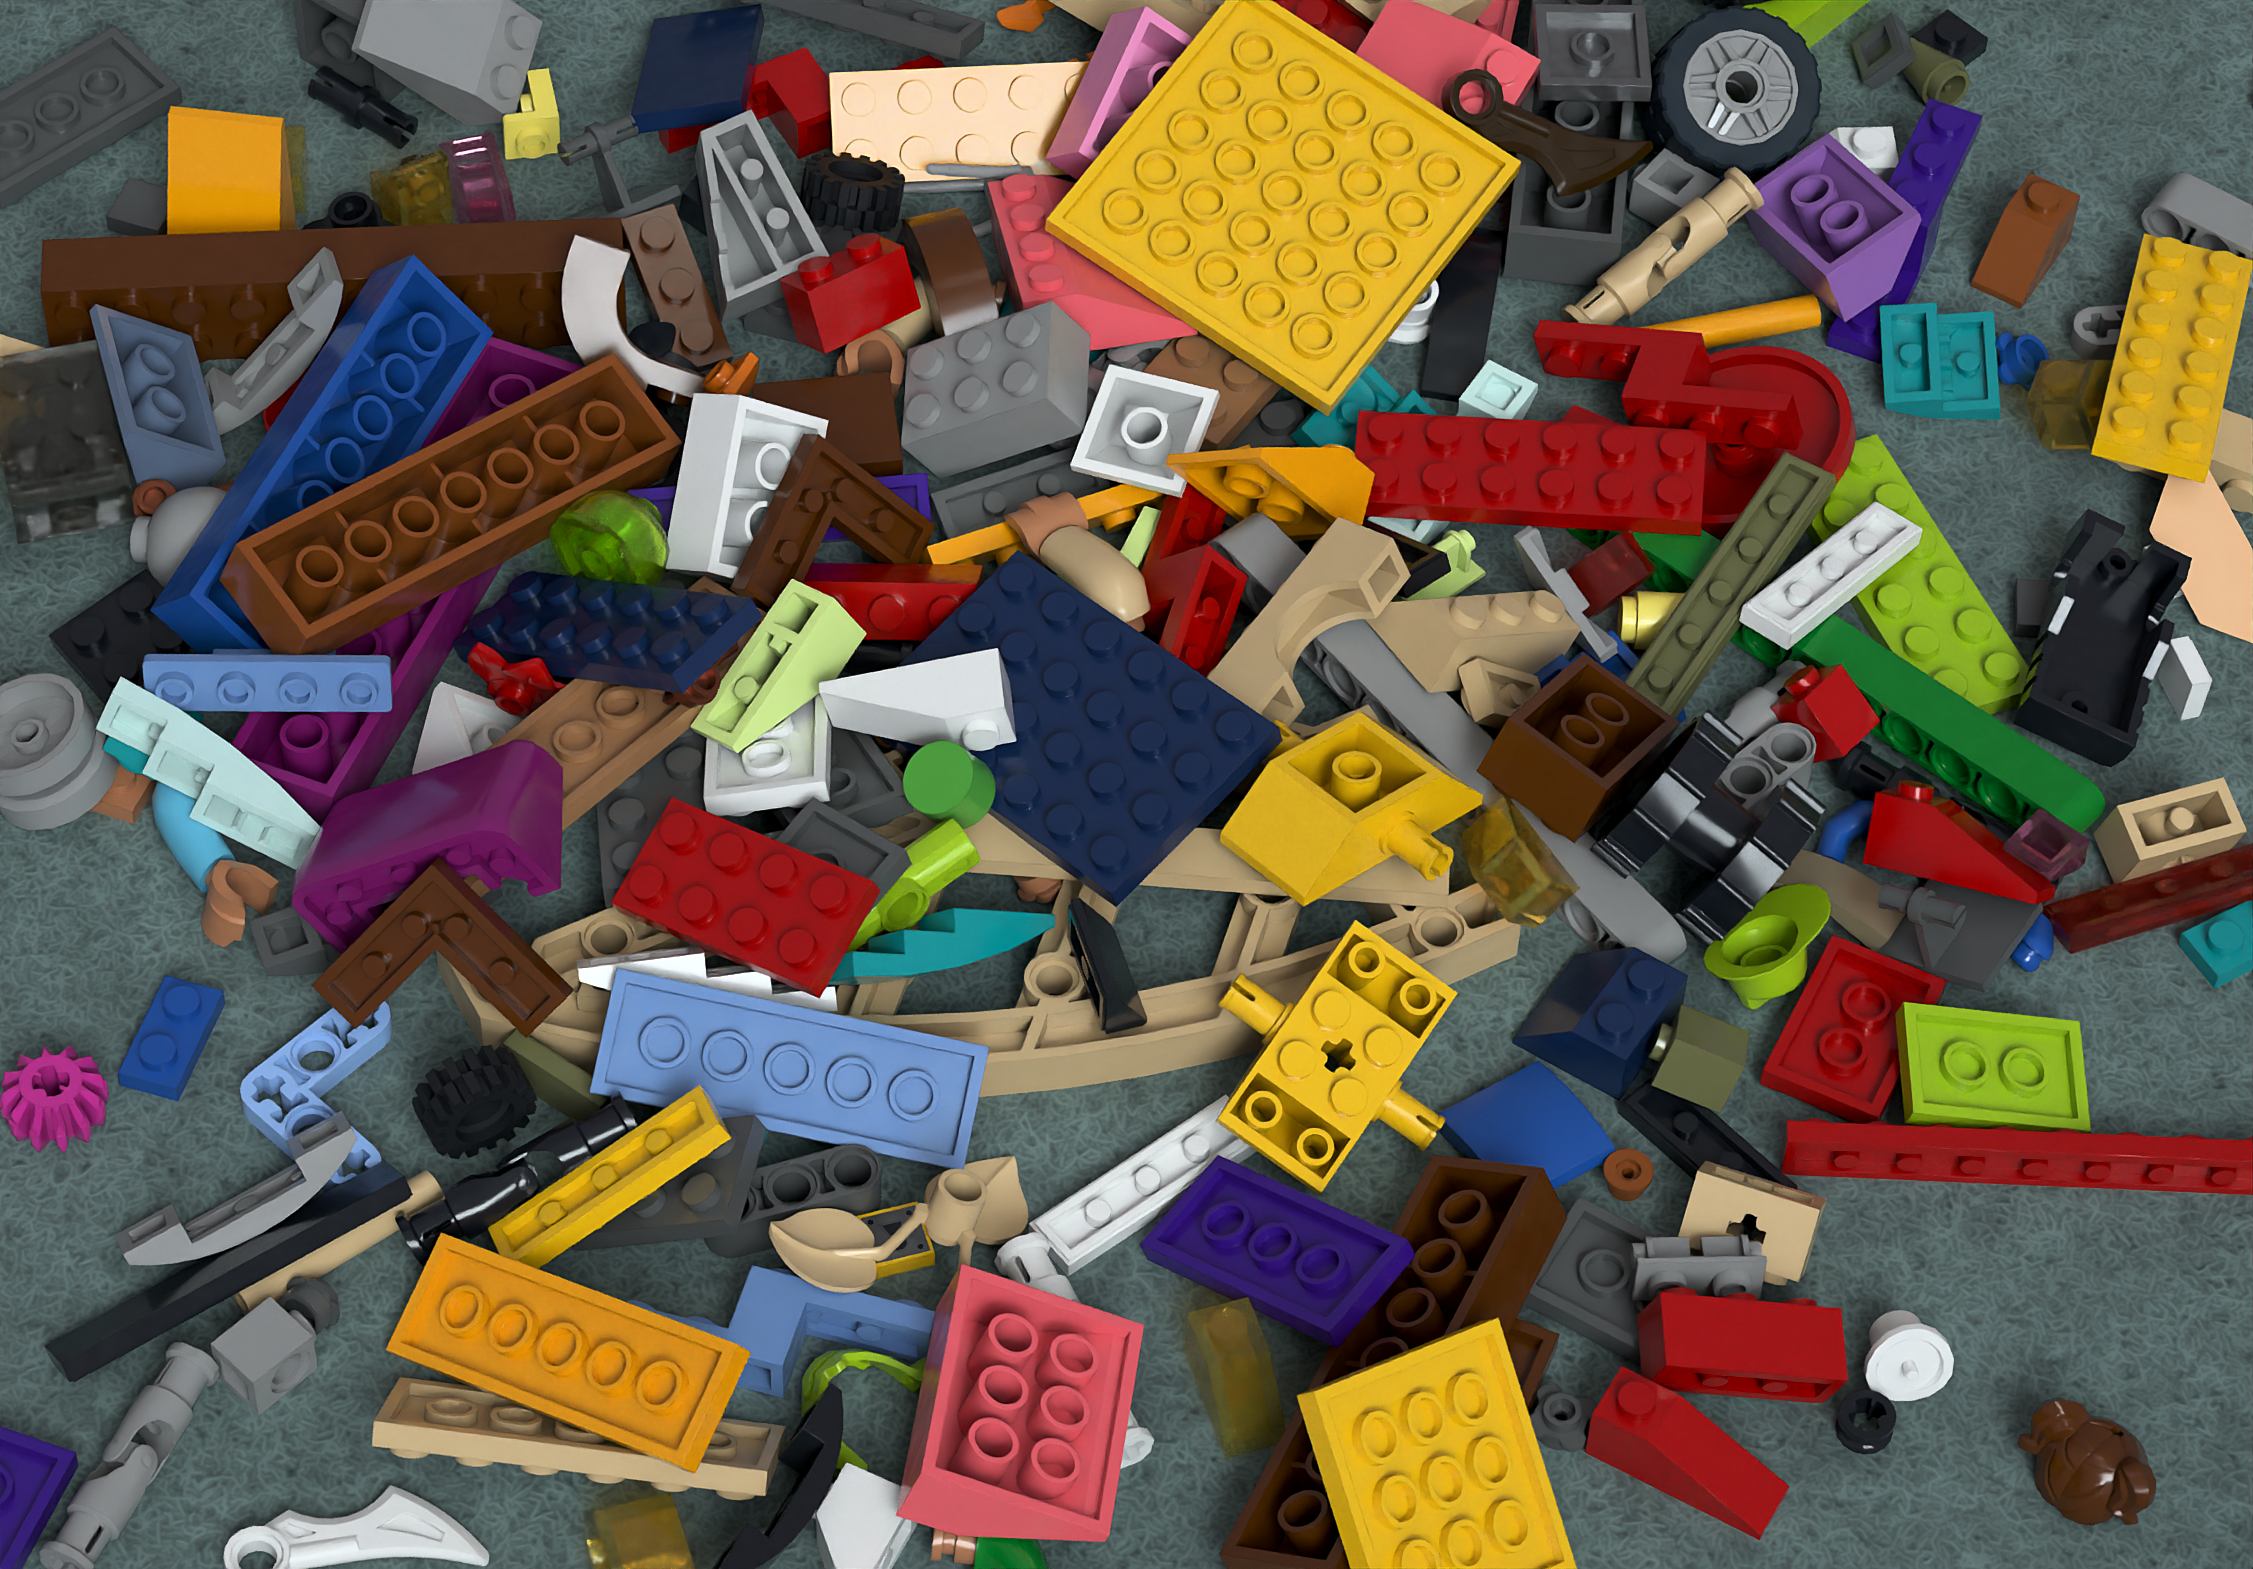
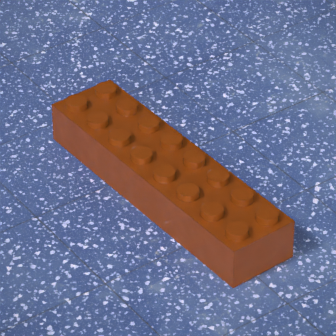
(447, 511)

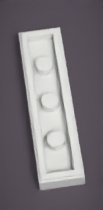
(1830, 575)
(1136, 1190)

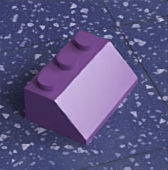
(1834, 226)

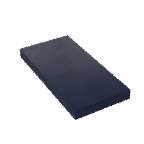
(698, 68)

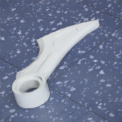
(390, 1527)

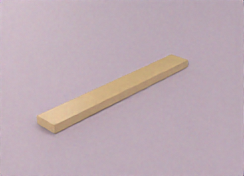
(1209, 865)

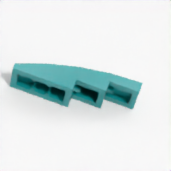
(941, 943)

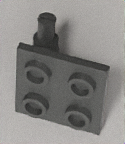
(616, 199)
(1955, 931)

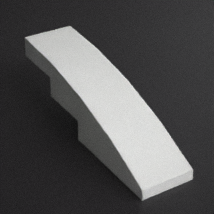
(688, 966)

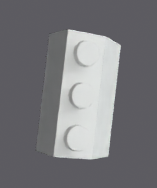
(728, 478)

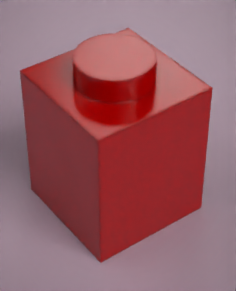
(1828, 707)

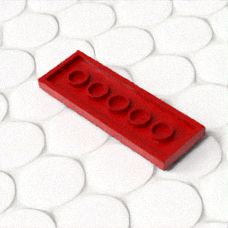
(1533, 472)

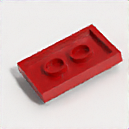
(1843, 1032)

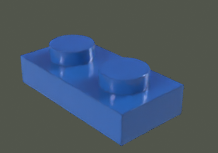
(171, 1038)

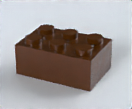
(1577, 747)

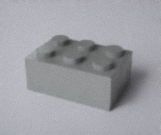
(996, 390)

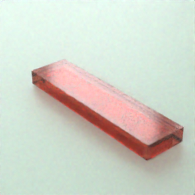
(2153, 900)

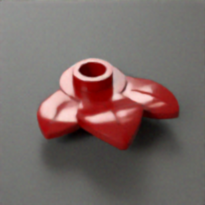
(514, 686)

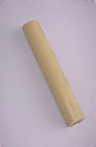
(337, 1252)

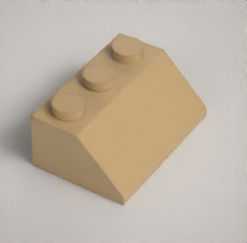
(1502, 628)

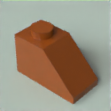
(2027, 240)

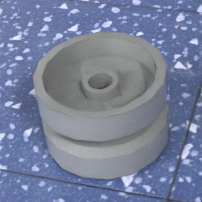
(50, 753)

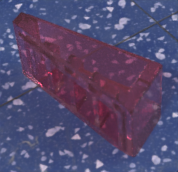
(482, 187)

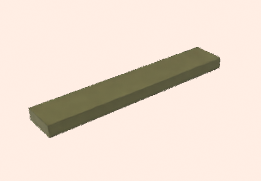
(1733, 575)

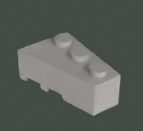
(750, 216)

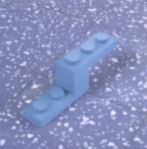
(783, 1308)

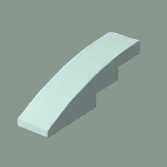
(228, 787)

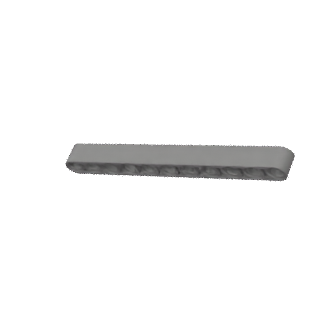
(1365, 671)

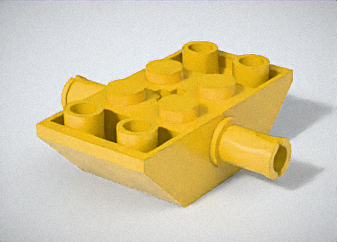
(1345, 806)
(1367, 1012)

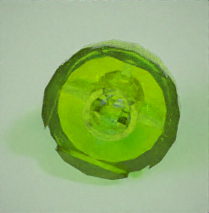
(612, 538)

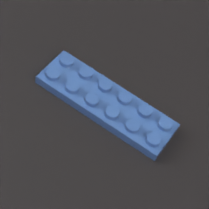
(791, 1068)

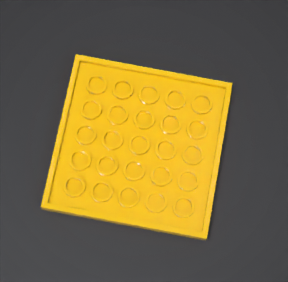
(1283, 198)

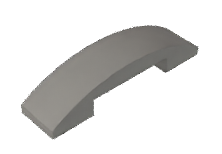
(285, 352)
(167, 1240)

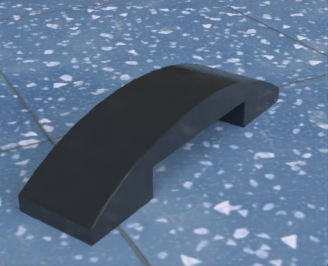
(1462, 316)
(814, 1455)

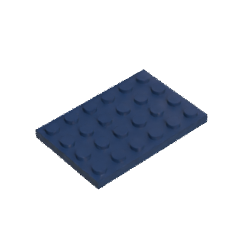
(1111, 730)

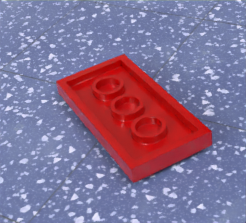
(746, 897)

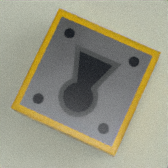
(912, 1253)

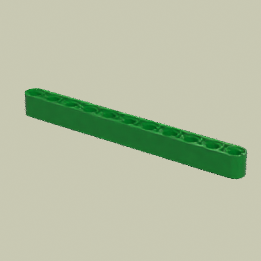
(1914, 709)

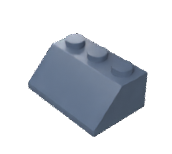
(159, 400)

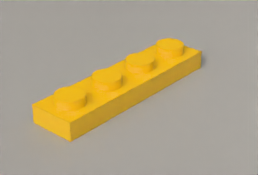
(611, 1181)

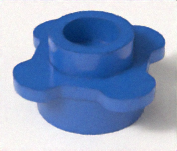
(2019, 358)

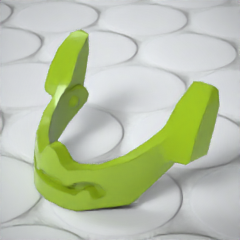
(833, 1362)

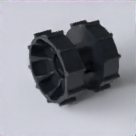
(1729, 846)

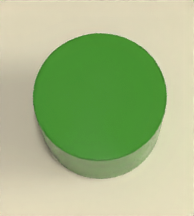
(949, 783)

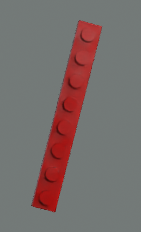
(2017, 1157)

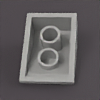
(453, 52)

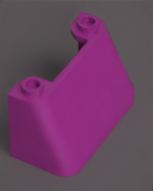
(479, 814)

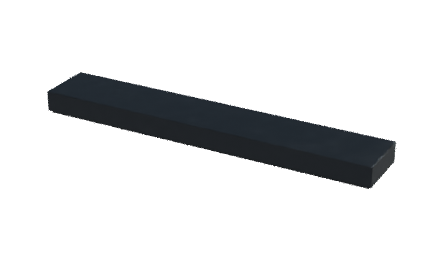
(227, 1272)

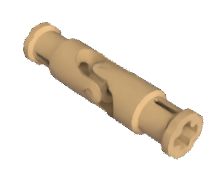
(1656, 262)

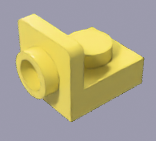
(536, 126)

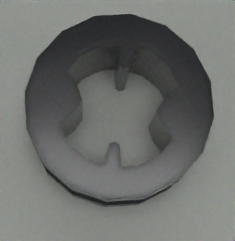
(1874, 1405)

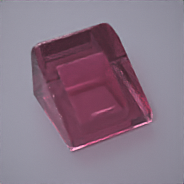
(2048, 846)

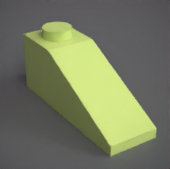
(780, 668)

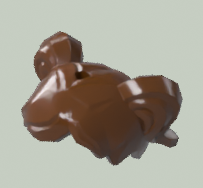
(2088, 1464)

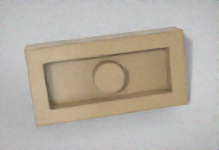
(1494, 691)

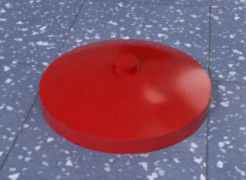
(1825, 416)

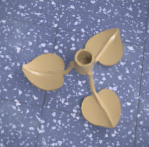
(959, 1207)

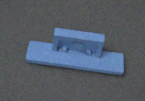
(270, 682)

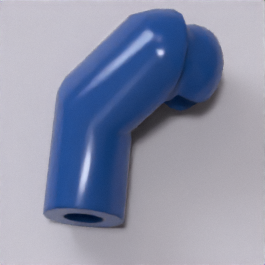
(1843, 828)
(2035, 945)

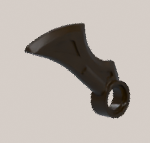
(1568, 157)

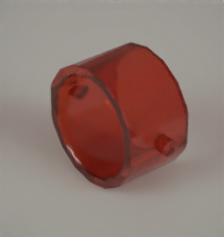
(1612, 572)

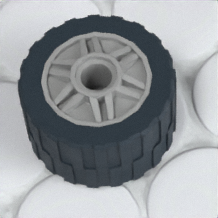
(1754, 62)

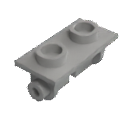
(1724, 1267)

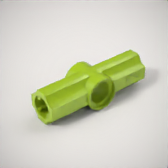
(936, 861)

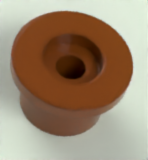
(1627, 1174)

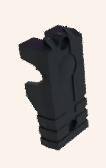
(2100, 641)

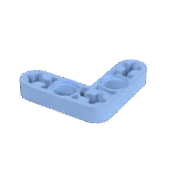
(302, 1088)

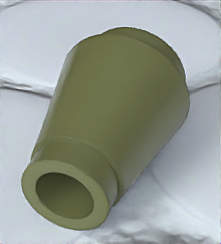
(1936, 74)

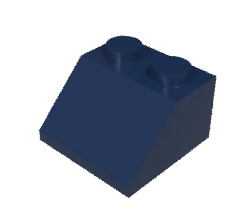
(1604, 1016)

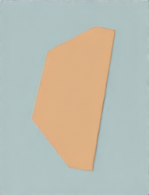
(2220, 579)

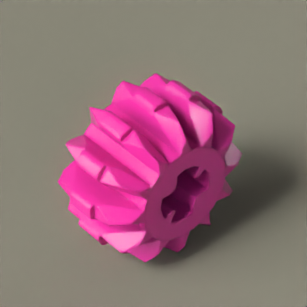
(54, 1098)

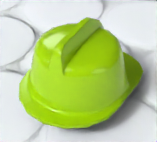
(1769, 946)

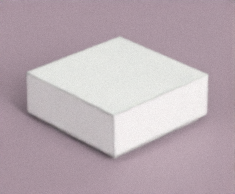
(2184, 678)

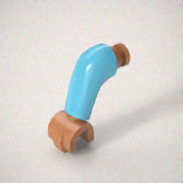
(211, 867)

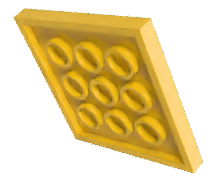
(1437, 1460)

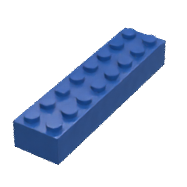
(352, 415)

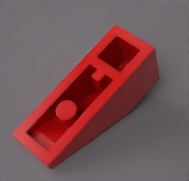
(1945, 844)
(1682, 1453)

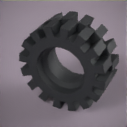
(852, 192)
(474, 1101)

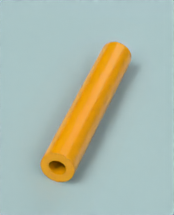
(1751, 321)

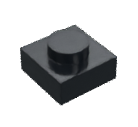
(1953, 37)

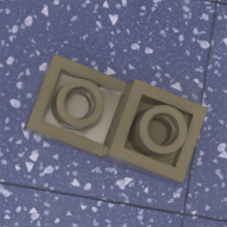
(1850, 894)

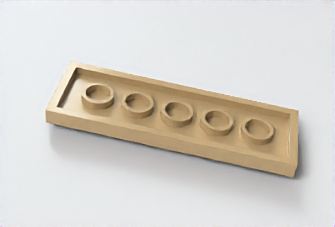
(486, 1429)

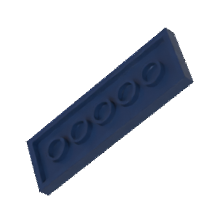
(611, 629)

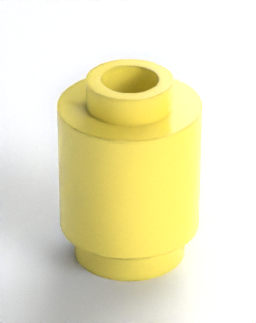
(1644, 616)

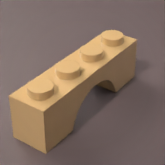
(1342, 579)

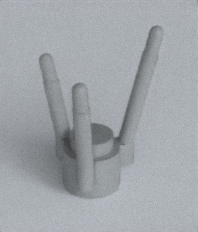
(986, 173)

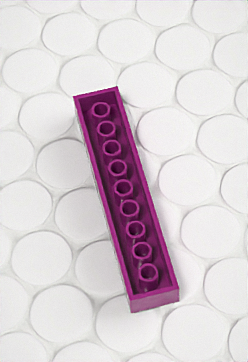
(340, 753)

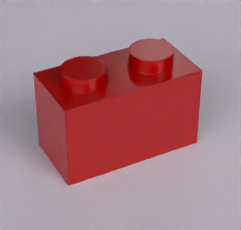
(850, 292)

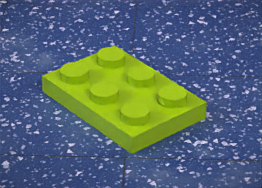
(1991, 1069)

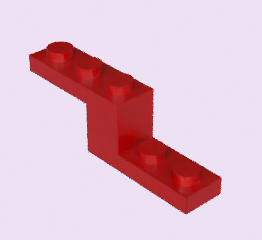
(794, 97)
(1668, 382)
(1190, 583)

